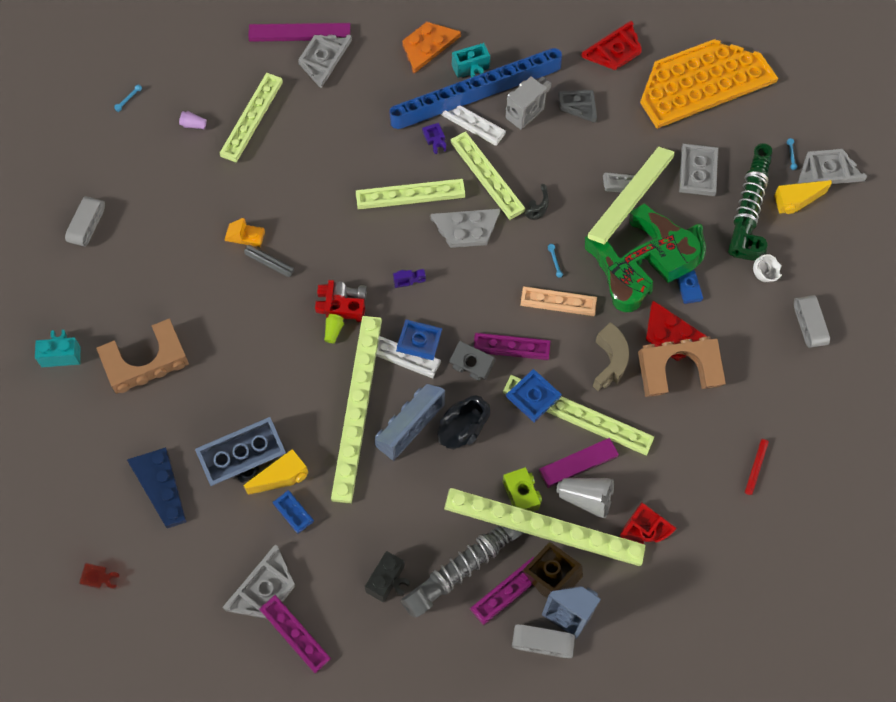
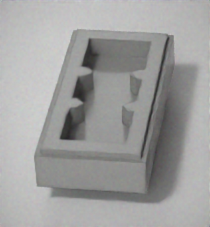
(616, 182)

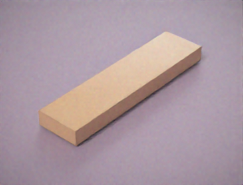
(558, 301)

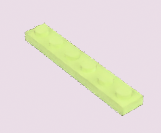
(251, 117)
(488, 175)
(410, 194)

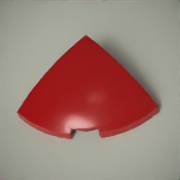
(646, 526)

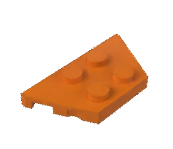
(427, 43)

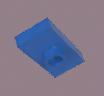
(690, 288)
(293, 512)

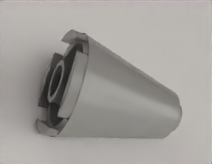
(588, 494)

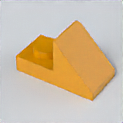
(244, 234)

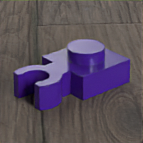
(435, 136)
(406, 278)

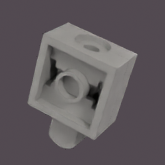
(527, 101)

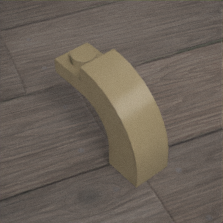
(617, 349)

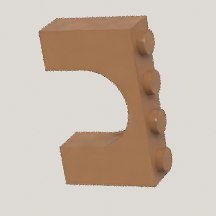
(702, 352)
(124, 376)

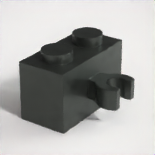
(386, 577)

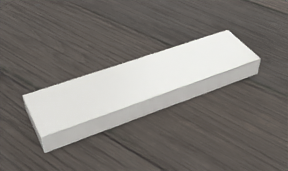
(475, 124)
(387, 351)

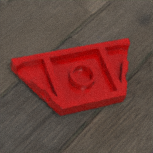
(615, 48)
(667, 327)

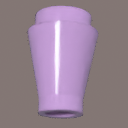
(190, 120)

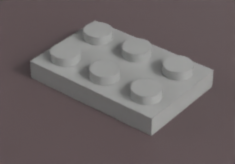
(698, 169)

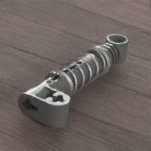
(441, 581)

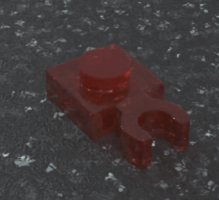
(95, 575)

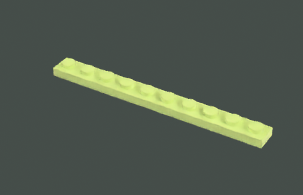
(356, 410)
(544, 527)

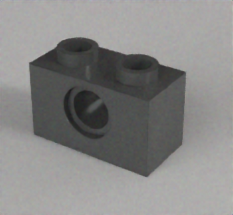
(463, 353)

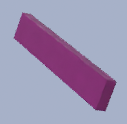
(296, 32)

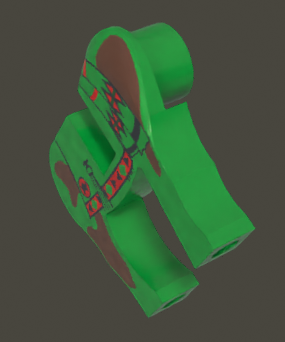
(670, 253)

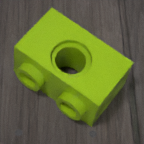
(522, 479)

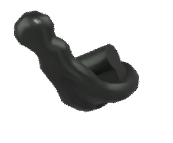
(537, 211)

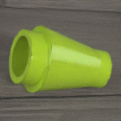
(333, 327)

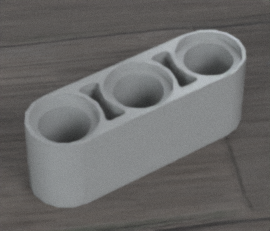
(85, 221)
(811, 321)
(543, 641)

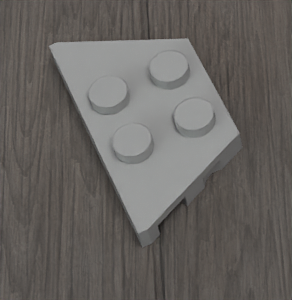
(322, 56)
(830, 165)
(466, 227)
(266, 580)

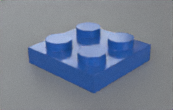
(419, 340)
(533, 395)

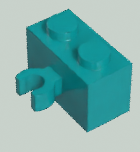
(471, 60)
(57, 351)

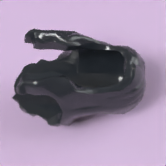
(463, 422)

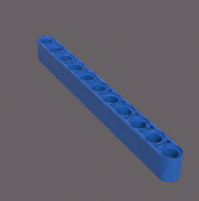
(475, 88)

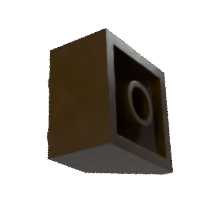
(553, 570)

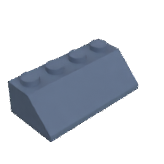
(410, 420)
(240, 451)
(571, 608)

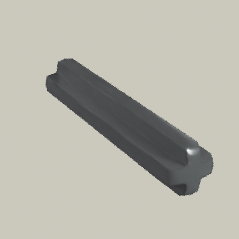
(269, 260)

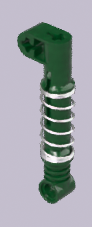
(746, 219)

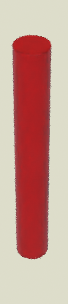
(756, 467)

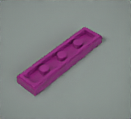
(512, 346)
(578, 462)
(502, 595)
(295, 634)

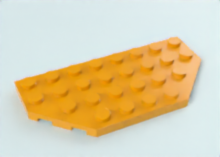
(701, 80)

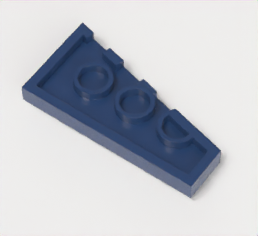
(159, 483)

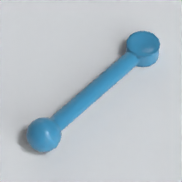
(118, 107)
(790, 142)
(551, 247)

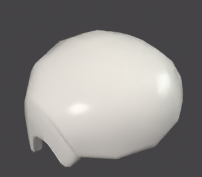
(767, 268)

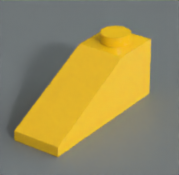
(796, 196)
(280, 474)

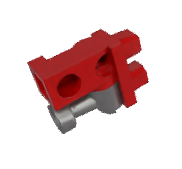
(338, 303)

